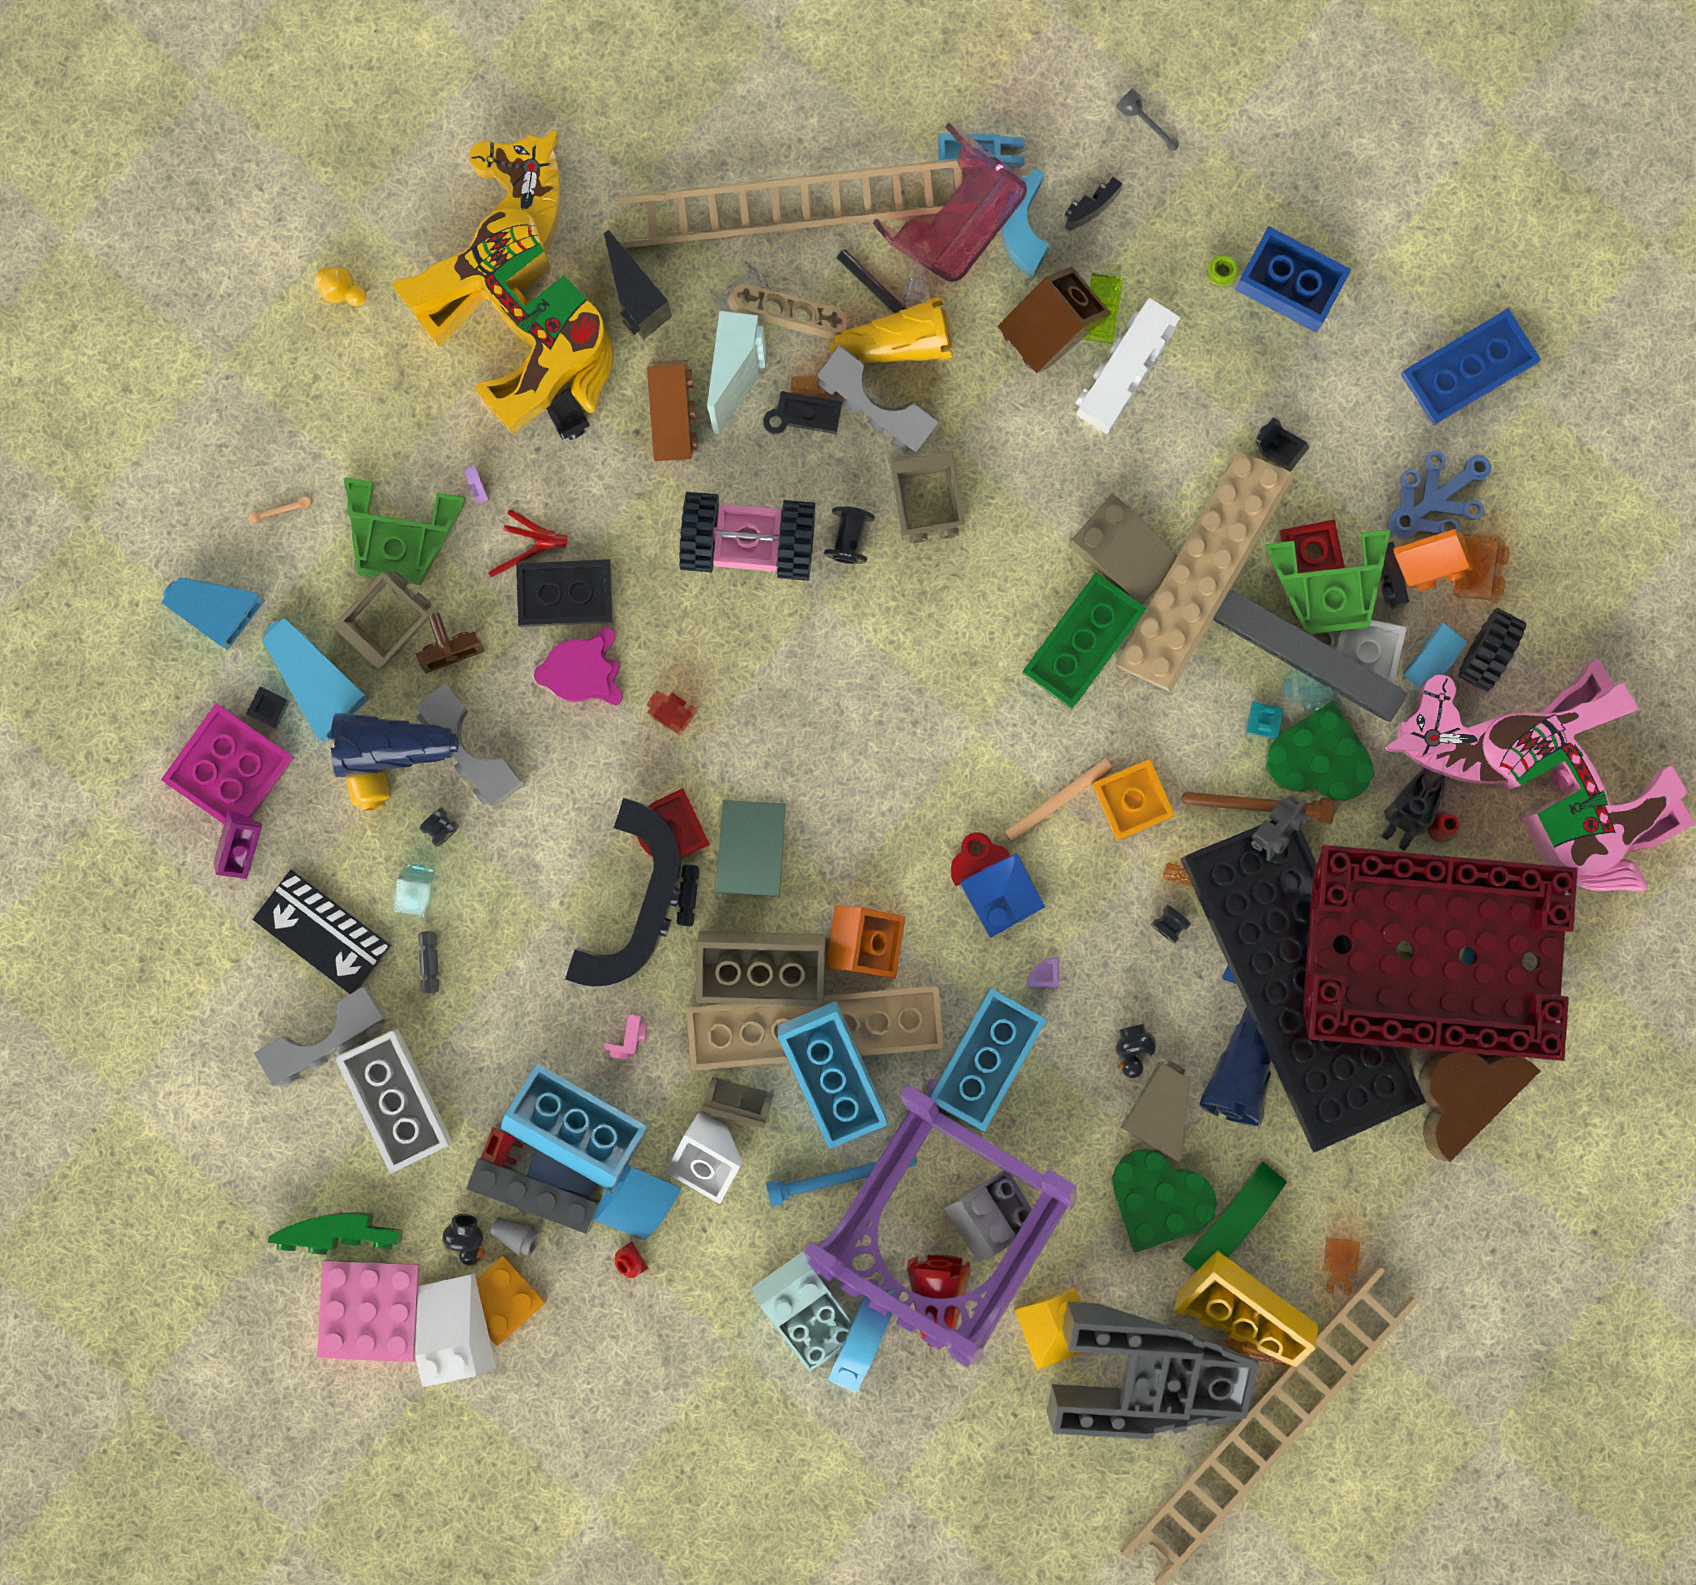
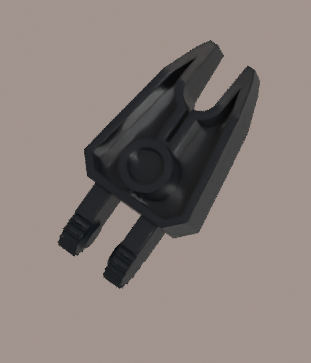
(1414, 808)

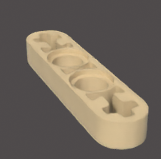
(787, 316)

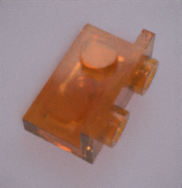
(1487, 558)

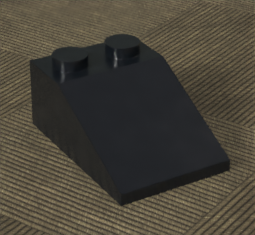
(641, 301)

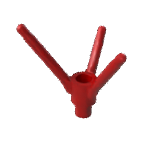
(543, 540)

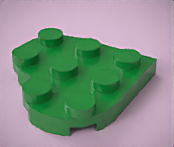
(1321, 755)
(1160, 1201)

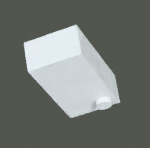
(394, 1100)

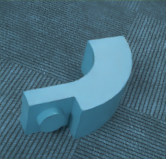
(1017, 237)
(860, 1346)

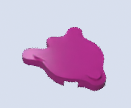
(580, 670)

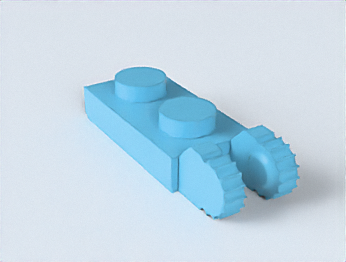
(949, 147)

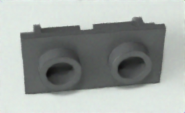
(1288, 818)

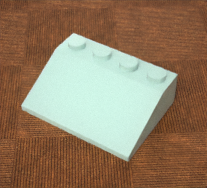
(736, 364)

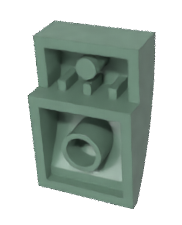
(751, 848)

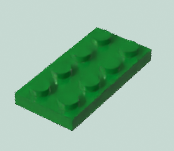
(1083, 640)

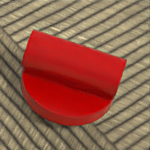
(629, 1261)

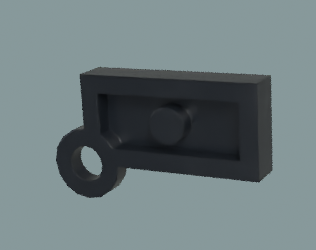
(804, 413)

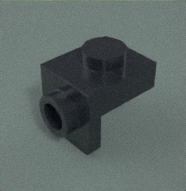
(567, 415)
(1280, 445)

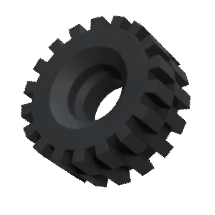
(1492, 649)

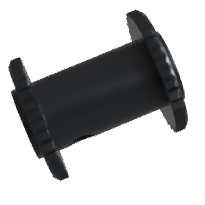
(849, 535)

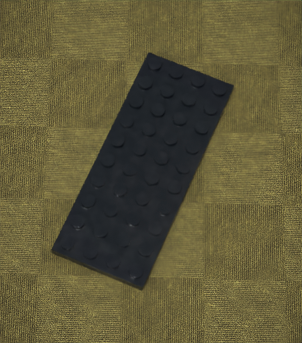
(1263, 931)

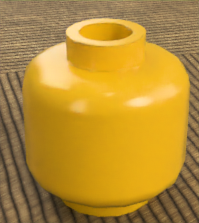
(369, 790)

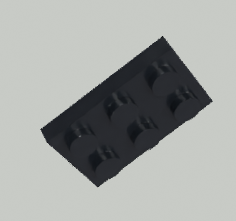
(564, 593)

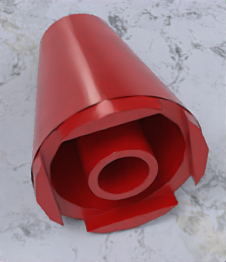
(939, 1279)

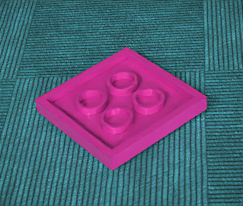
(227, 766)

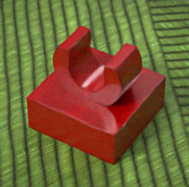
(499, 1146)

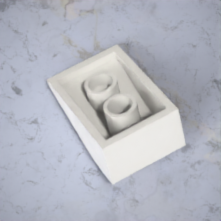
(451, 1332)

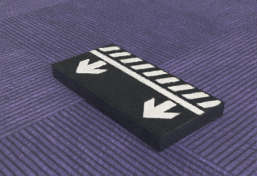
(321, 932)

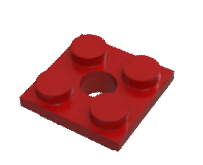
(1322, 534)

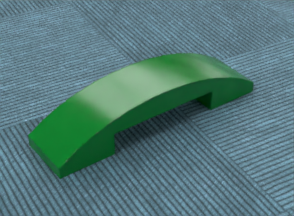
(1238, 1217)

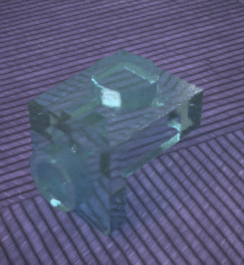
(1311, 697)
(413, 890)

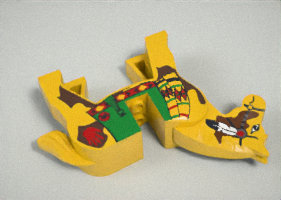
(498, 265)

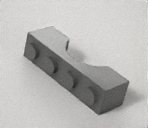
(533, 1196)

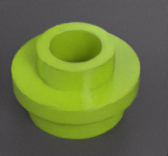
(1222, 261)

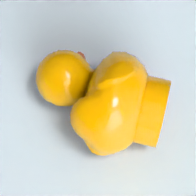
(338, 285)

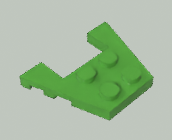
(395, 543)
(1334, 597)

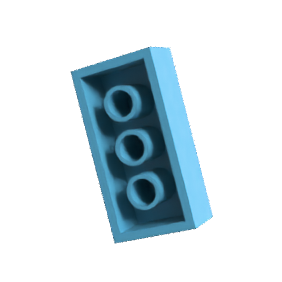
(987, 1059)
(832, 1075)
(573, 1127)

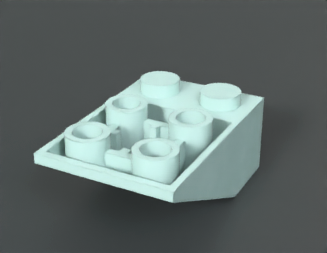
(804, 1311)

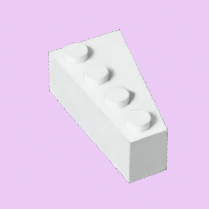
(1128, 365)

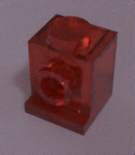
(670, 711)

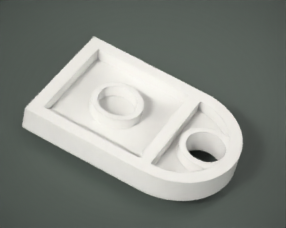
(1372, 647)

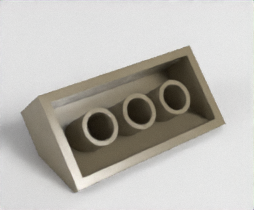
(760, 968)

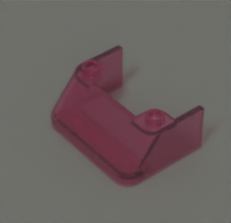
(968, 218)

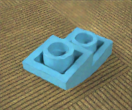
(1436, 656)

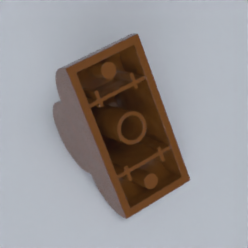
(1467, 1096)

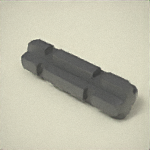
(428, 962)

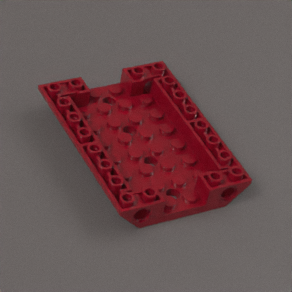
(1439, 910)

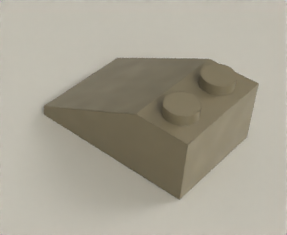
(1124, 549)

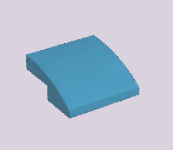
(637, 1203)

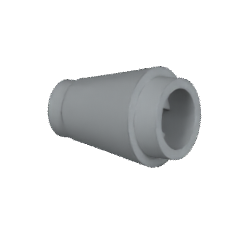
(516, 1236)

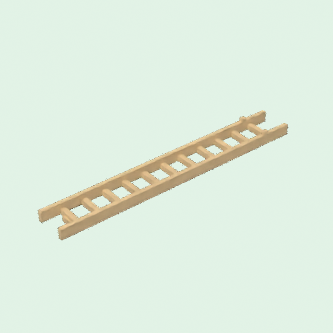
(807, 222)
(1285, 1440)

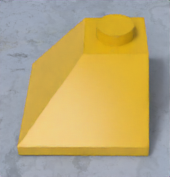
(1043, 1326)

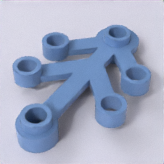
(1435, 499)

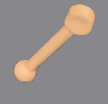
(304, 502)

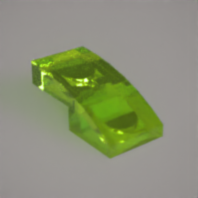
(1108, 291)

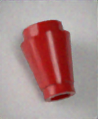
(1439, 832)

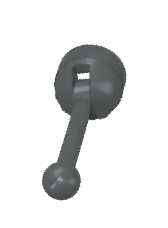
(1132, 105)

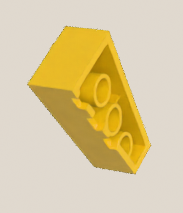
(1240, 1304)

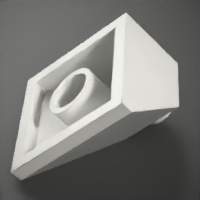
(706, 1158)

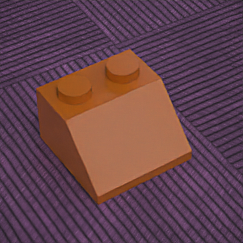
(1434, 560)
(865, 941)

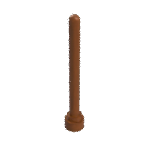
(1320, 810)

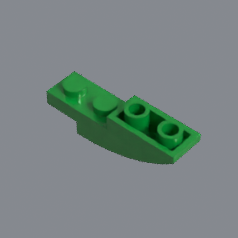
(323, 1233)

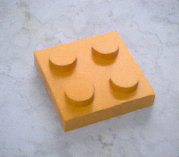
(1133, 800)
(506, 1299)

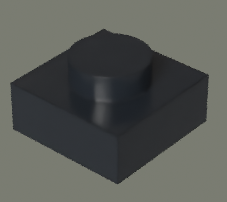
(268, 707)

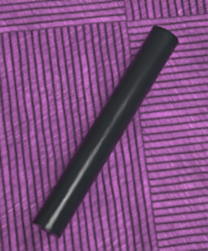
(870, 281)

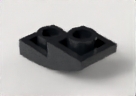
(1087, 209)

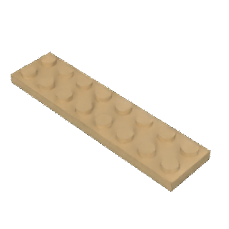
(1204, 570)
(877, 1021)

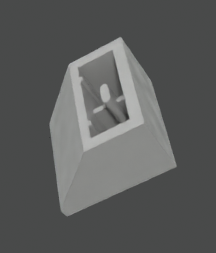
(990, 1215)

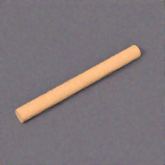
(1058, 800)

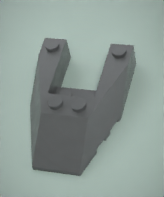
(1167, 1381)

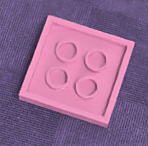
(368, 1310)

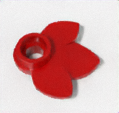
(968, 863)

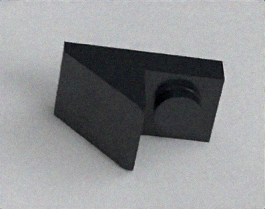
(1394, 587)

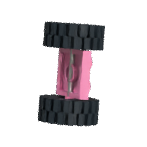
(747, 536)

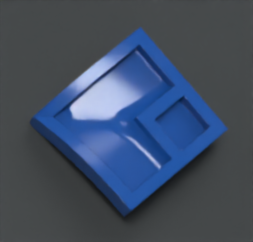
(1002, 894)

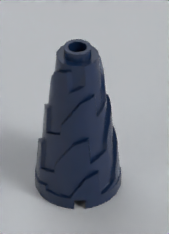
(374, 744)
(1240, 1077)

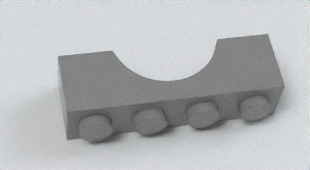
(907, 423)
(494, 777)
(356, 1016)

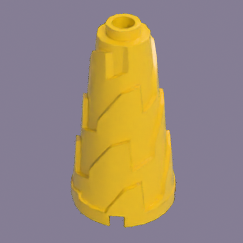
(910, 334)

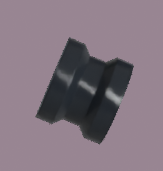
(439, 827)
(1170, 924)

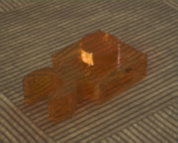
(1341, 1258)

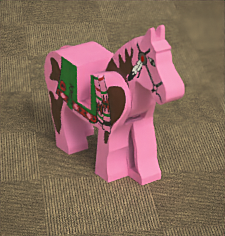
(1515, 748)

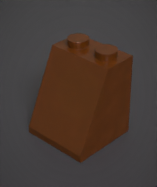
(1053, 319)

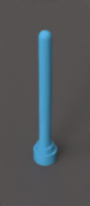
(781, 1191)

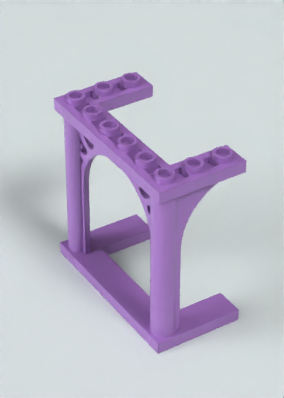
(837, 1252)

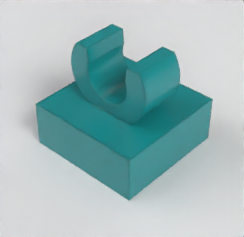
(1264, 720)

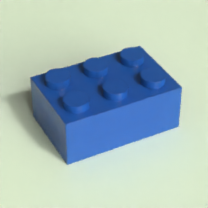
(1293, 279)

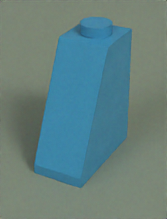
(212, 608)

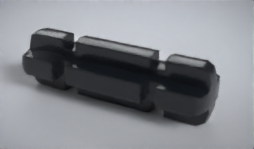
(688, 895)

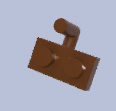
(444, 651)

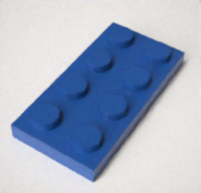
(1470, 366)

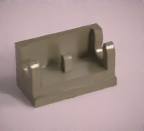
(737, 1102)

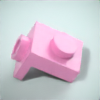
(634, 1034)

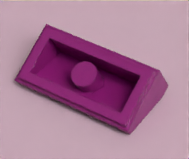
(236, 846)

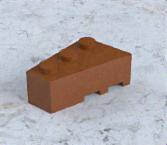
(671, 410)

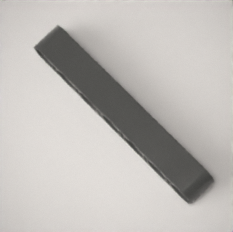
(1310, 656)

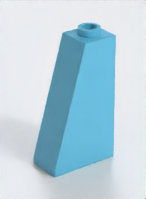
(312, 678)

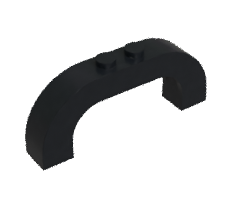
(662, 893)

